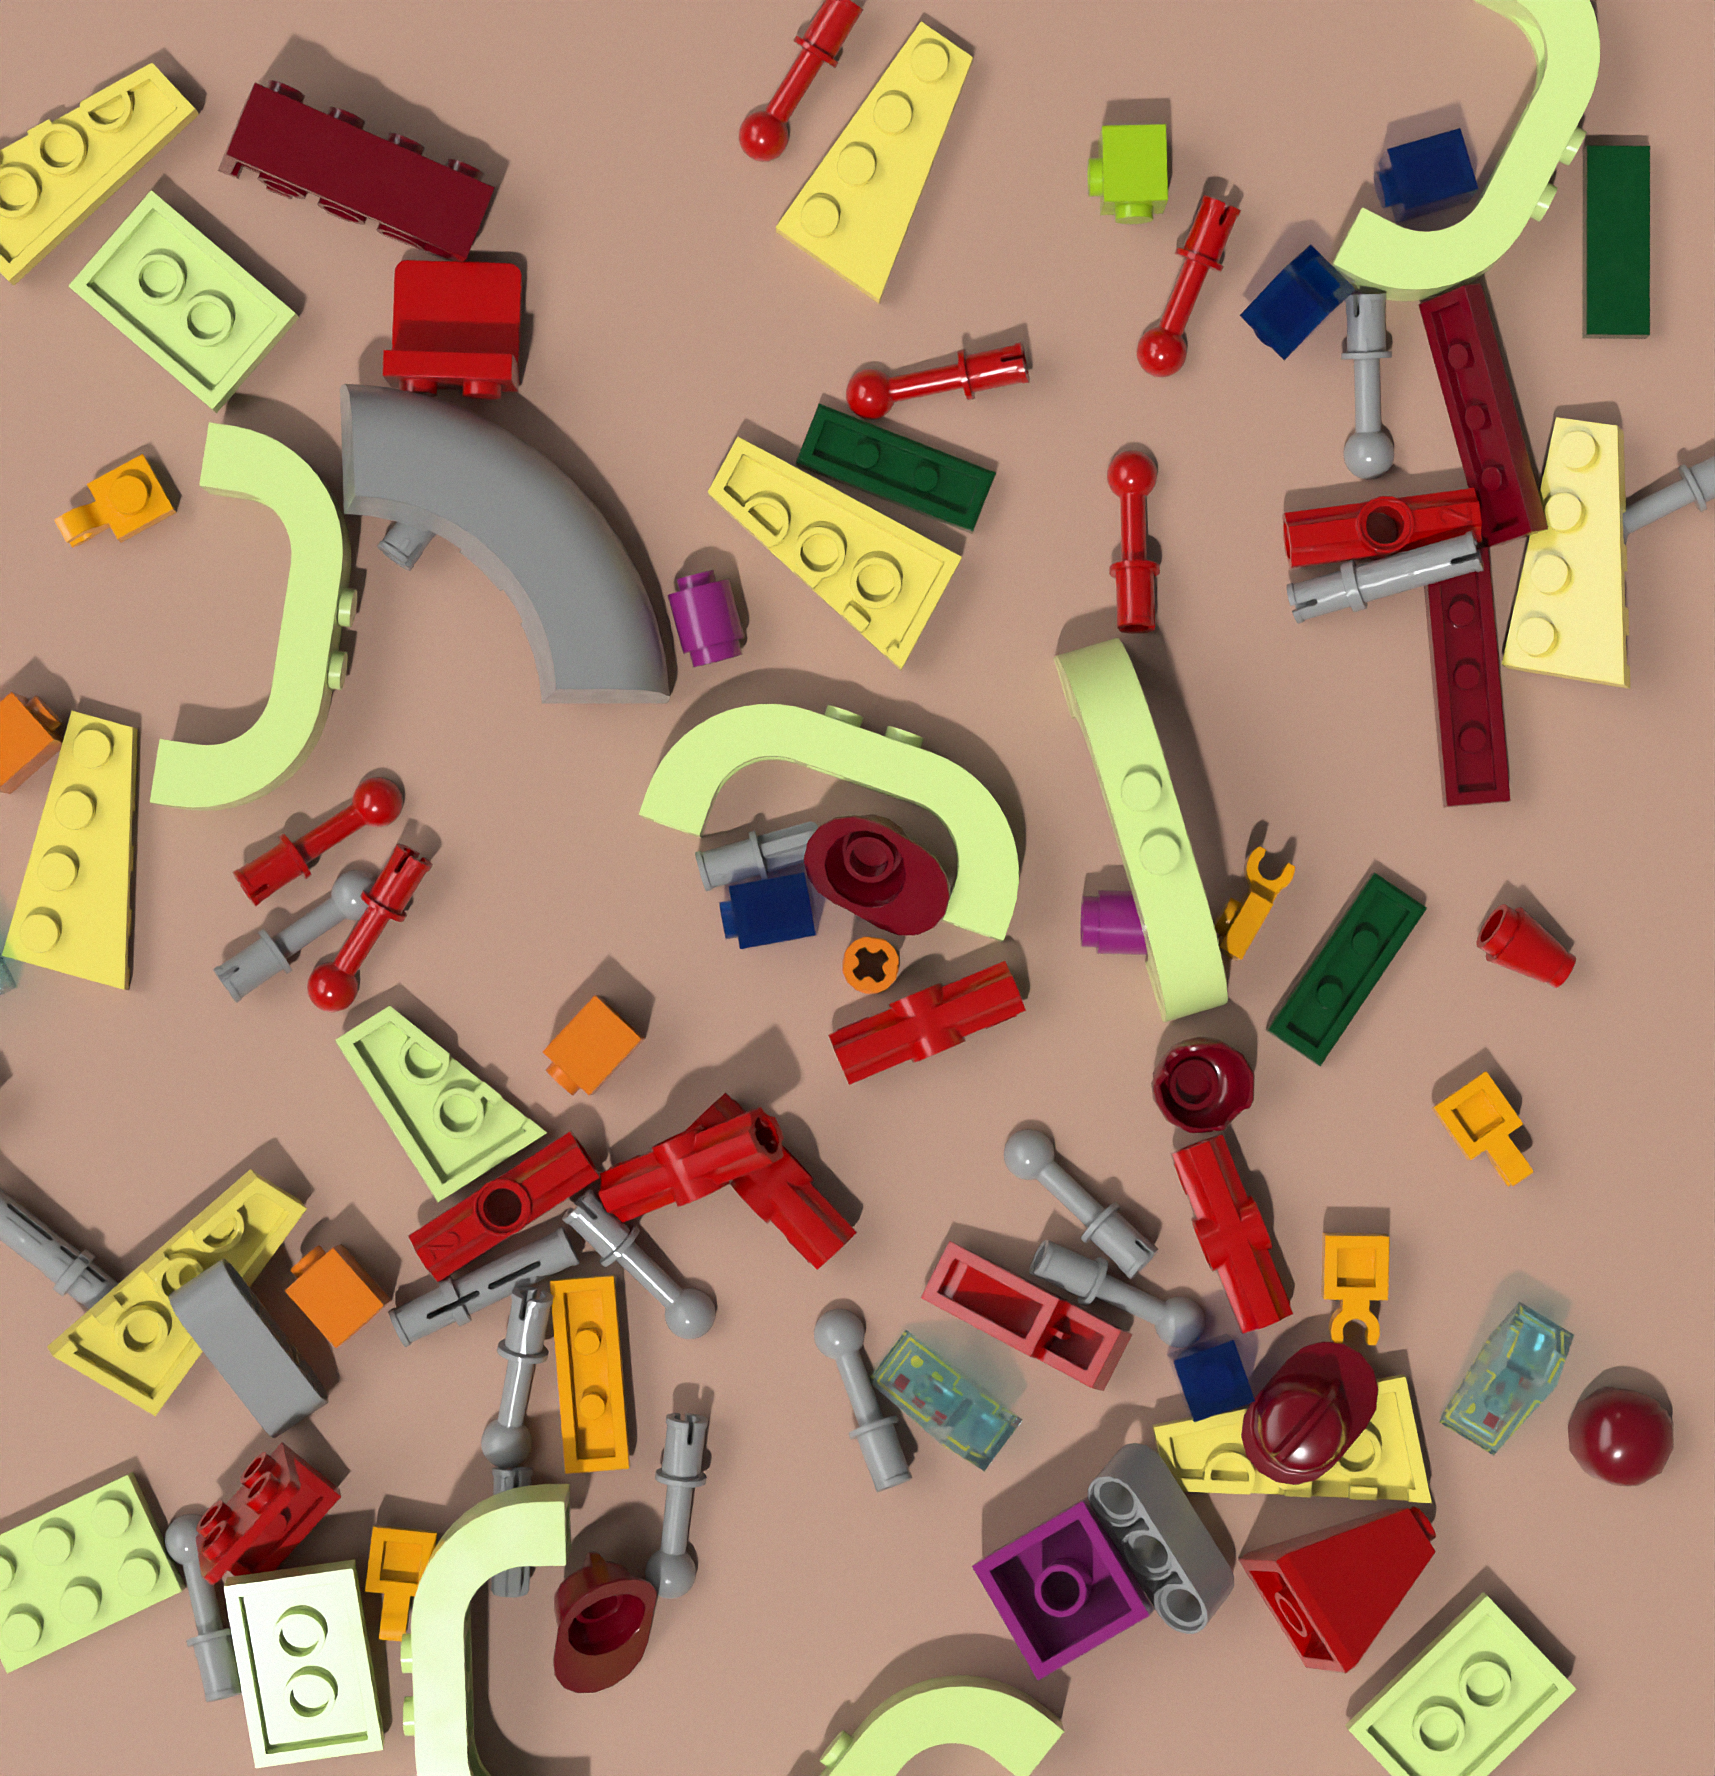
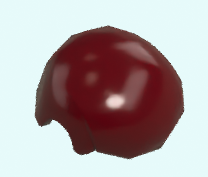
(1202, 1085)
(1621, 1436)

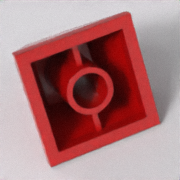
(1341, 1582)

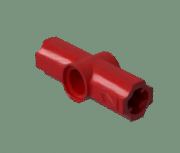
(1341, 532)
(927, 1022)
(691, 1164)
(786, 1197)
(470, 1229)
(1231, 1233)

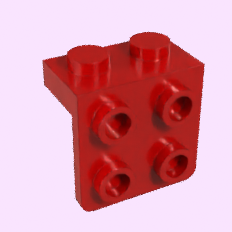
(455, 328)
(265, 1517)

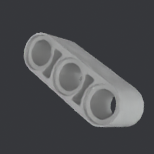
(248, 1348)
(1161, 1538)

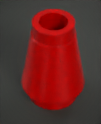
(1524, 946)

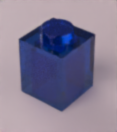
(1425, 176)
(1297, 302)
(768, 912)
(1210, 1377)

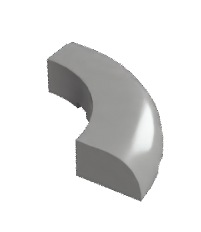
(521, 527)

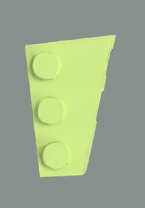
(433, 1104)

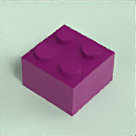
(1062, 1589)

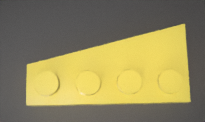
(80, 161)
(870, 181)
(849, 554)
(1572, 580)
(80, 867)
(133, 1335)
(1378, 1465)

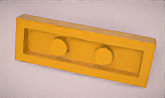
(590, 1374)

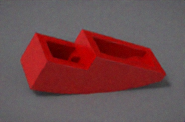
(1026, 1316)

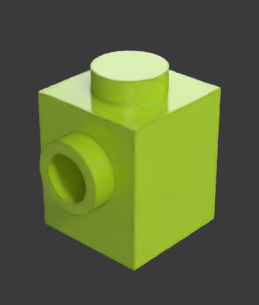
(1130, 172)

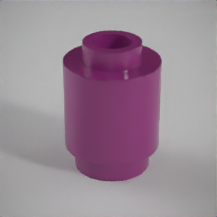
(706, 618)
(1111, 923)

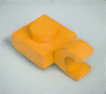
(126, 500)
(1242, 920)
(1480, 1121)
(395, 1569)

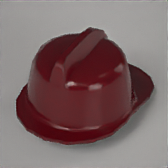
(877, 873)
(1310, 1413)
(600, 1624)

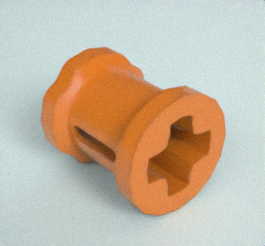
(872, 945)

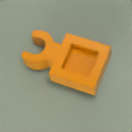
(1355, 1272)

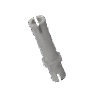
(1384, 577)
(52, 1255)
(417, 1319)

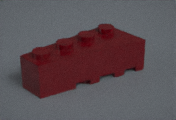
(357, 172)

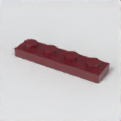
(1483, 414)
(1467, 689)

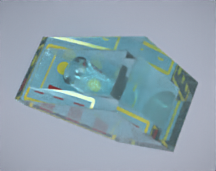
(1508, 1378)
(945, 1401)

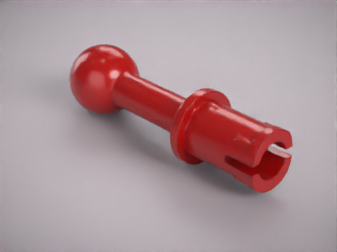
(765, 133)
(1162, 348)
(873, 392)
(1132, 478)
(374, 803)
(334, 983)

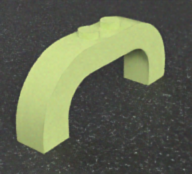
(1424, 265)
(308, 654)
(835, 745)
(1148, 828)
(497, 1534)
(946, 1711)

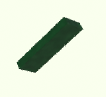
(1616, 242)
(895, 468)
(1346, 969)

